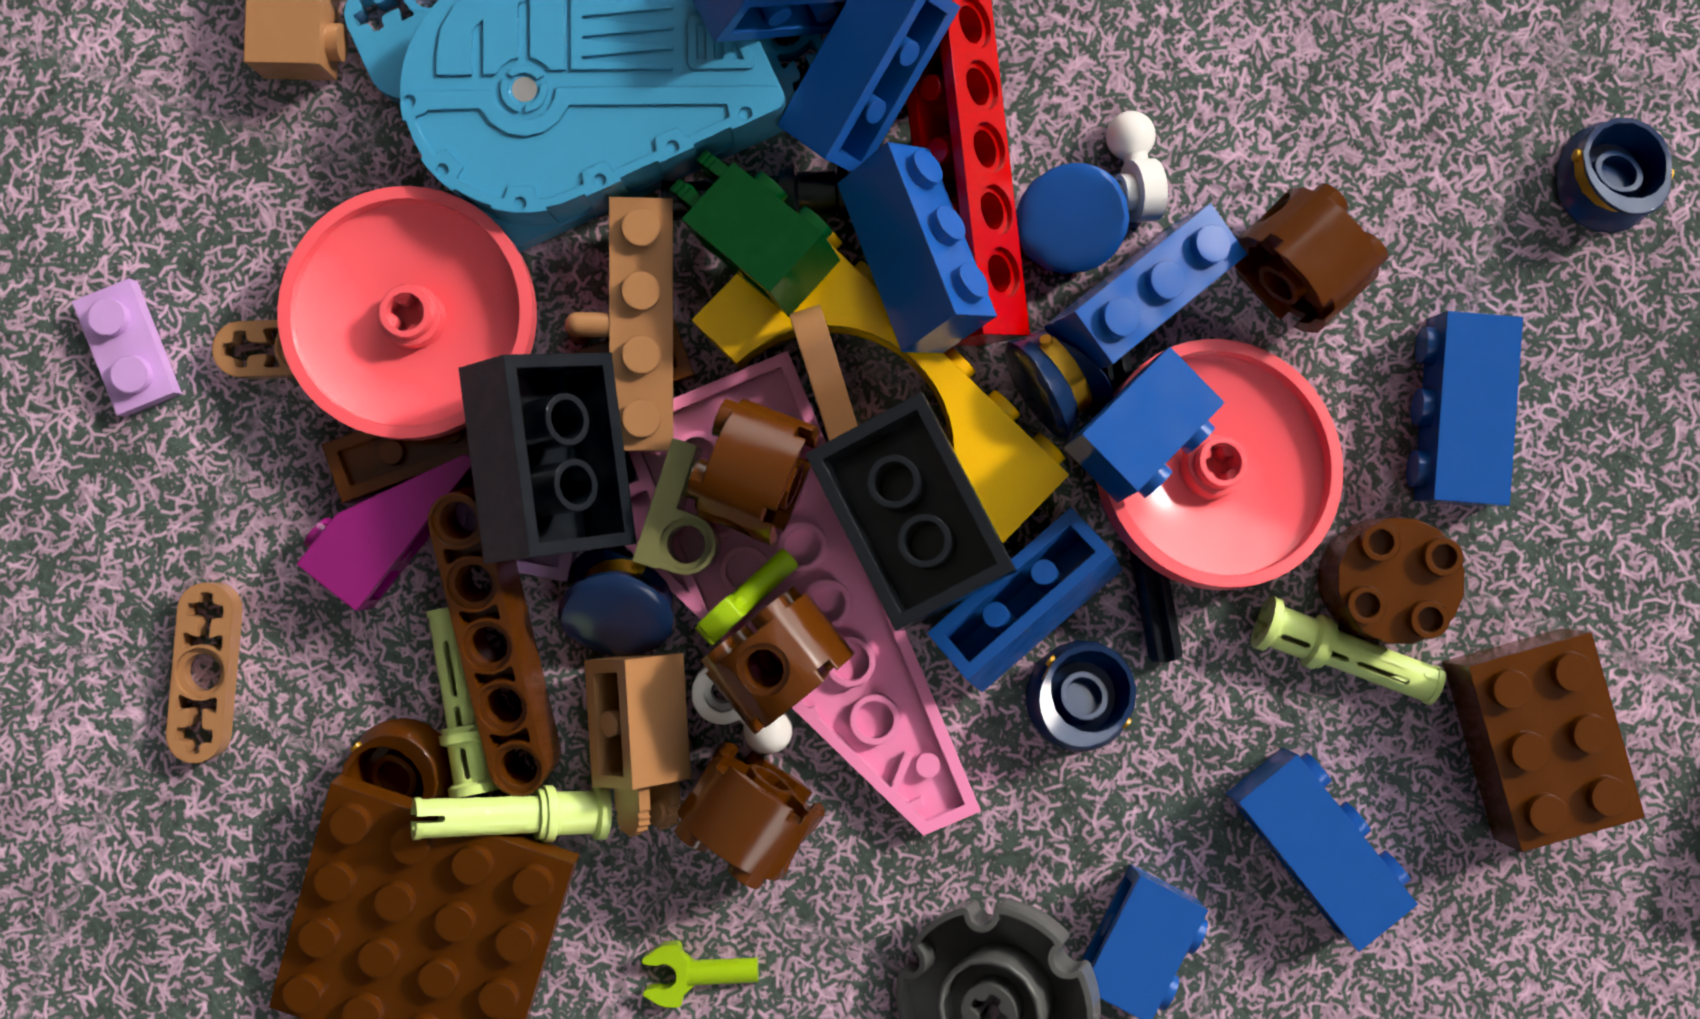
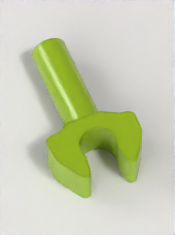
(746, 597)
(694, 972)

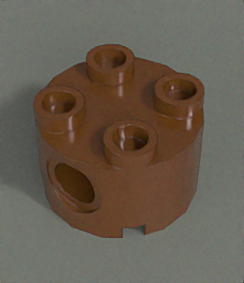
(1309, 257)
(752, 470)
(1392, 580)
(751, 676)
(748, 815)

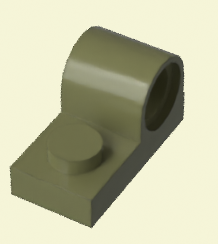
(667, 516)

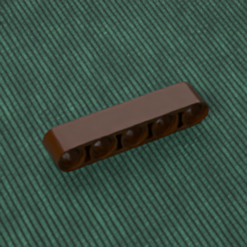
(489, 669)

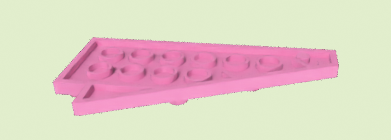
(877, 702)

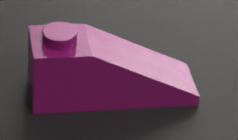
(374, 541)

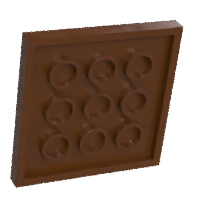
(418, 923)

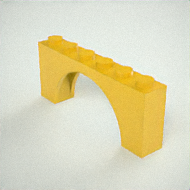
(998, 456)

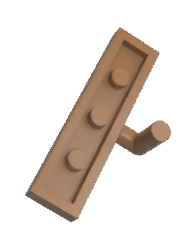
(638, 319)

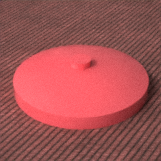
(394, 302)
(1253, 490)

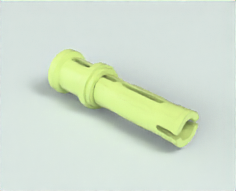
(1321, 643)
(462, 734)
(543, 814)

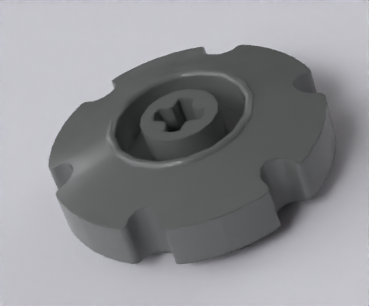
(1005, 955)

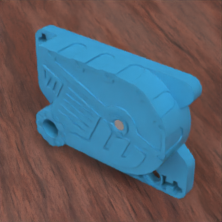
(570, 100)

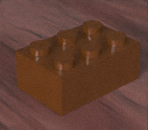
(1543, 739)

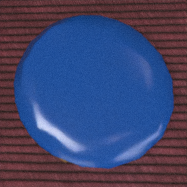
(1072, 218)

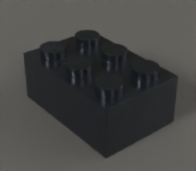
(546, 454)
(910, 512)

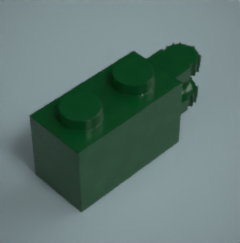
(758, 233)

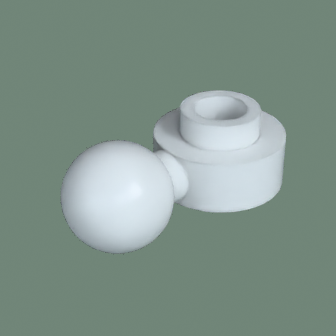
(1141, 178)
(767, 741)

